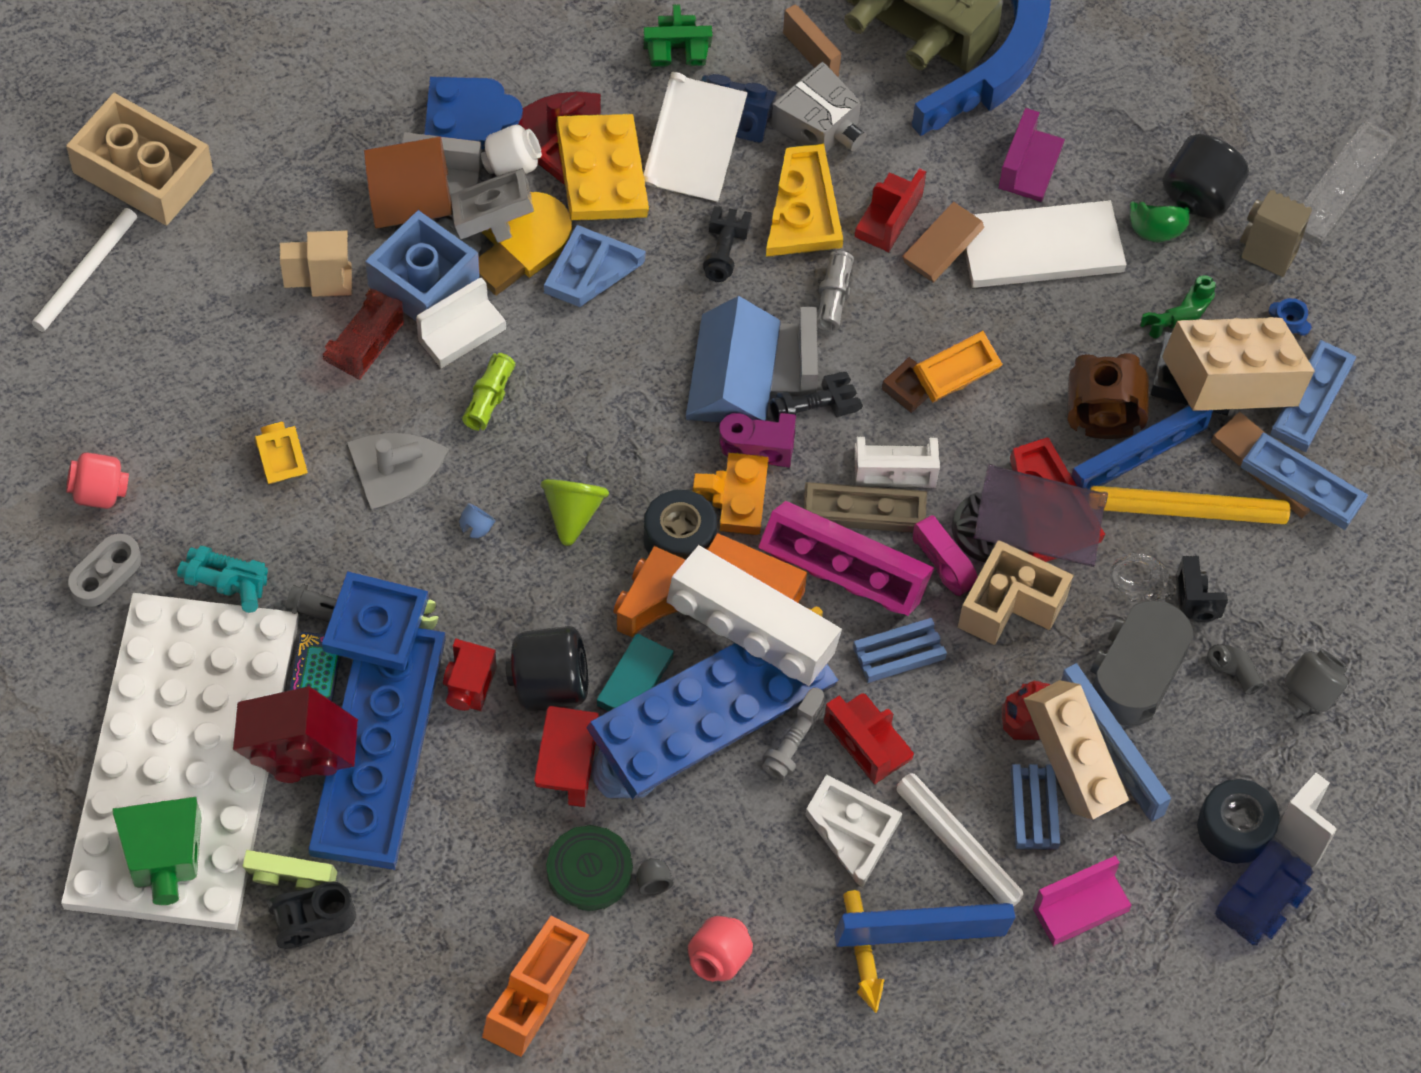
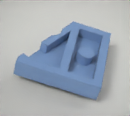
(590, 266)

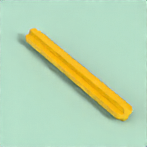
(1195, 505)

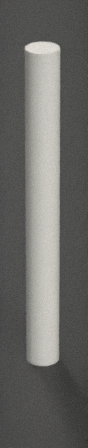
(84, 270)

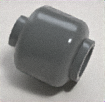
(1316, 681)

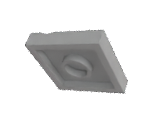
(492, 205)

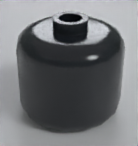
(1205, 176)
(548, 668)

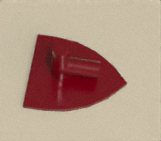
(543, 113)

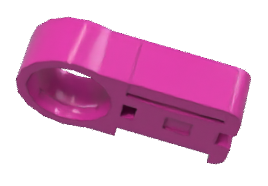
(951, 563)

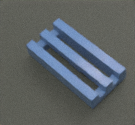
(897, 635)
(1034, 773)

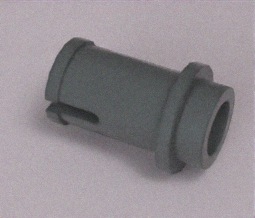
(310, 603)

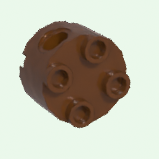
(1108, 395)

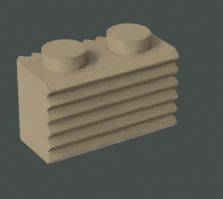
(1275, 232)

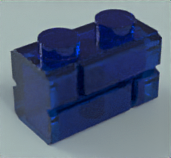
(1264, 893)

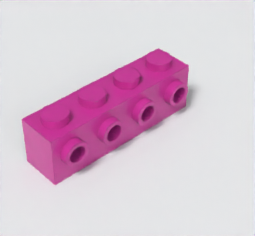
(846, 558)

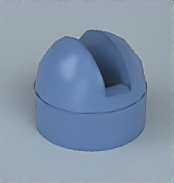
(477, 519)

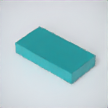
(636, 672)

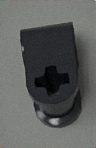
(308, 914)

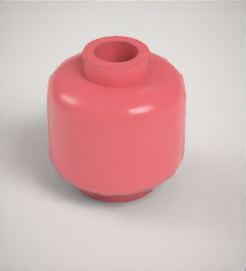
(96, 480)
(720, 948)

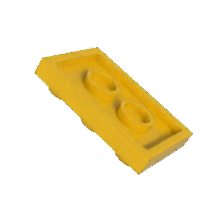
(602, 167)

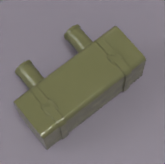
(950, 28)

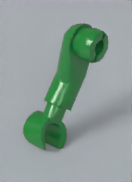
(1191, 308)

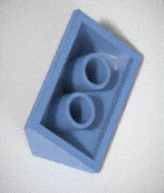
(733, 362)

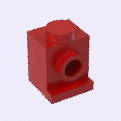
(469, 675)

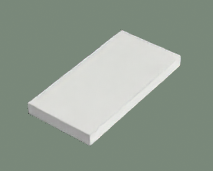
(1045, 245)

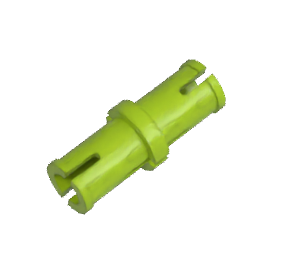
(488, 391)

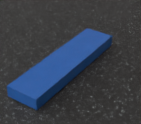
(1141, 447)
(924, 924)

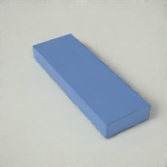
(1300, 424)
(1304, 481)

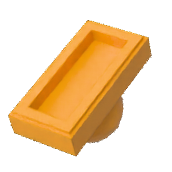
(957, 366)

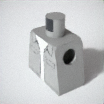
(819, 111)

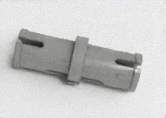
(834, 290)

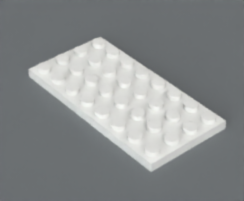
(173, 739)

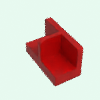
(890, 209)
(867, 736)
(566, 753)

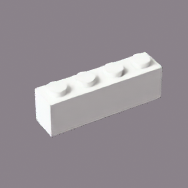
(753, 615)

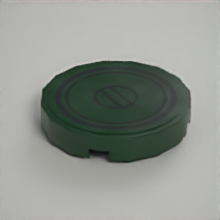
(589, 867)

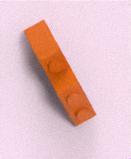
(653, 576)

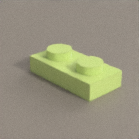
(270, 868)

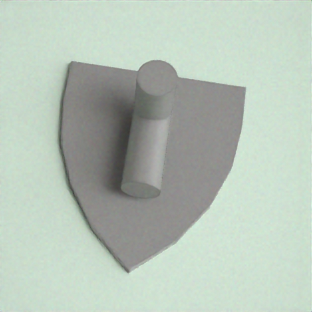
(395, 465)

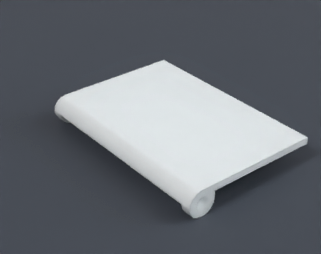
(694, 137)

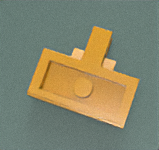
(737, 492)

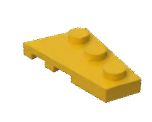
(805, 205)

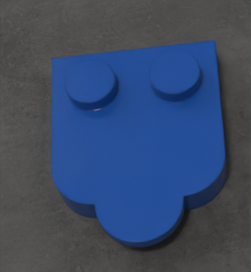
(469, 108)

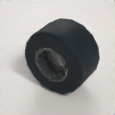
(1245, 806)

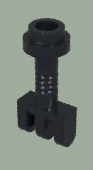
(719, 265)
(834, 393)

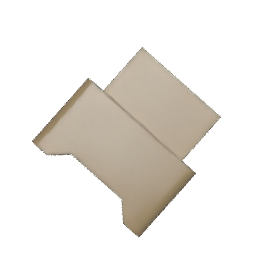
(318, 264)

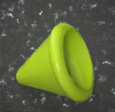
(572, 506)

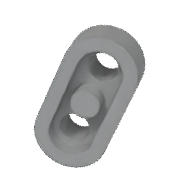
(101, 570)

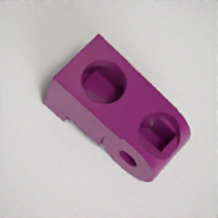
(759, 437)

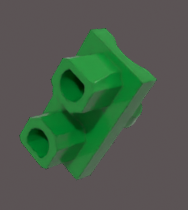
(674, 33)

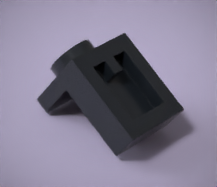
(1193, 595)

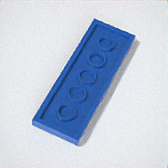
(696, 715)
(368, 804)

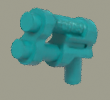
(236, 575)

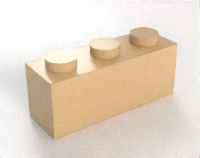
(1076, 749)

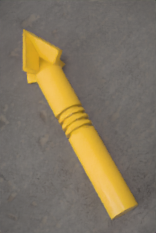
(870, 984)

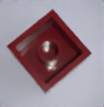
(295, 734)

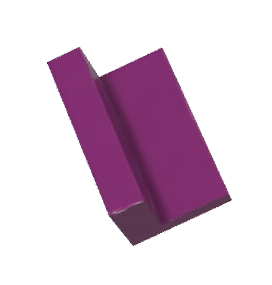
(1030, 159)

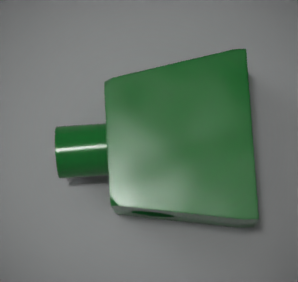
(161, 844)

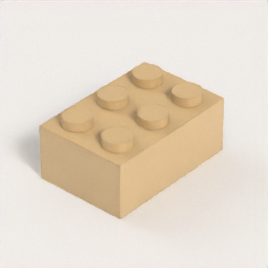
(140, 158)
(1237, 363)

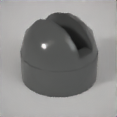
(654, 877)

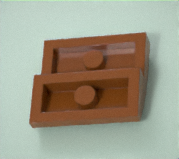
(407, 180)

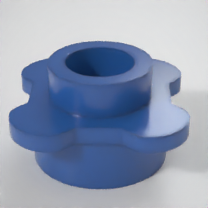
(1292, 309)

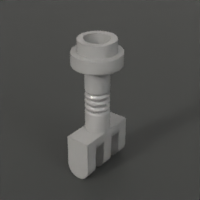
(779, 761)

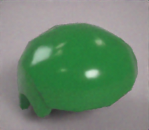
(1158, 222)

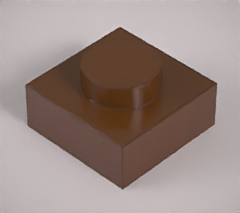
(905, 386)

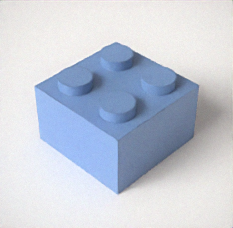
(421, 265)

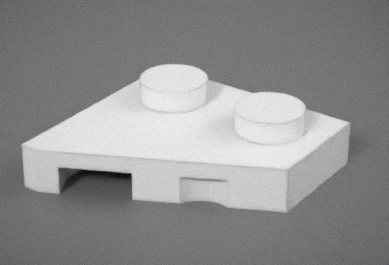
(852, 825)

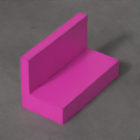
(1081, 901)

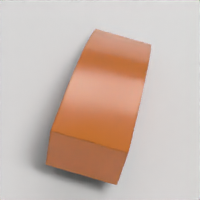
(534, 986)

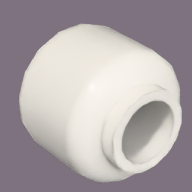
(511, 150)

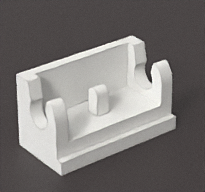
(896, 465)

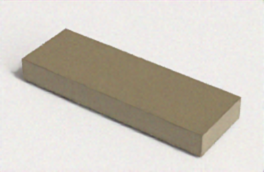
(866, 506)

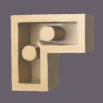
(1015, 585)

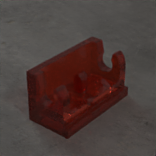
(365, 334)

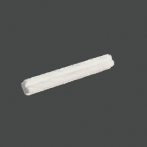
(959, 840)

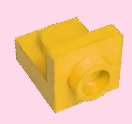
(280, 453)

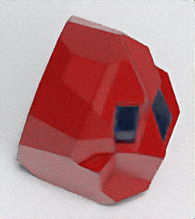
(1015, 714)

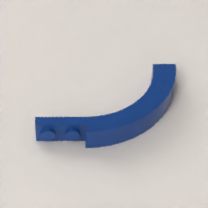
(994, 79)

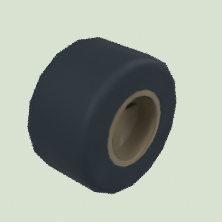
(679, 514)

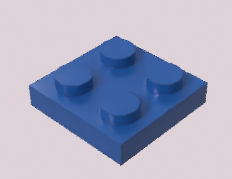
(375, 621)

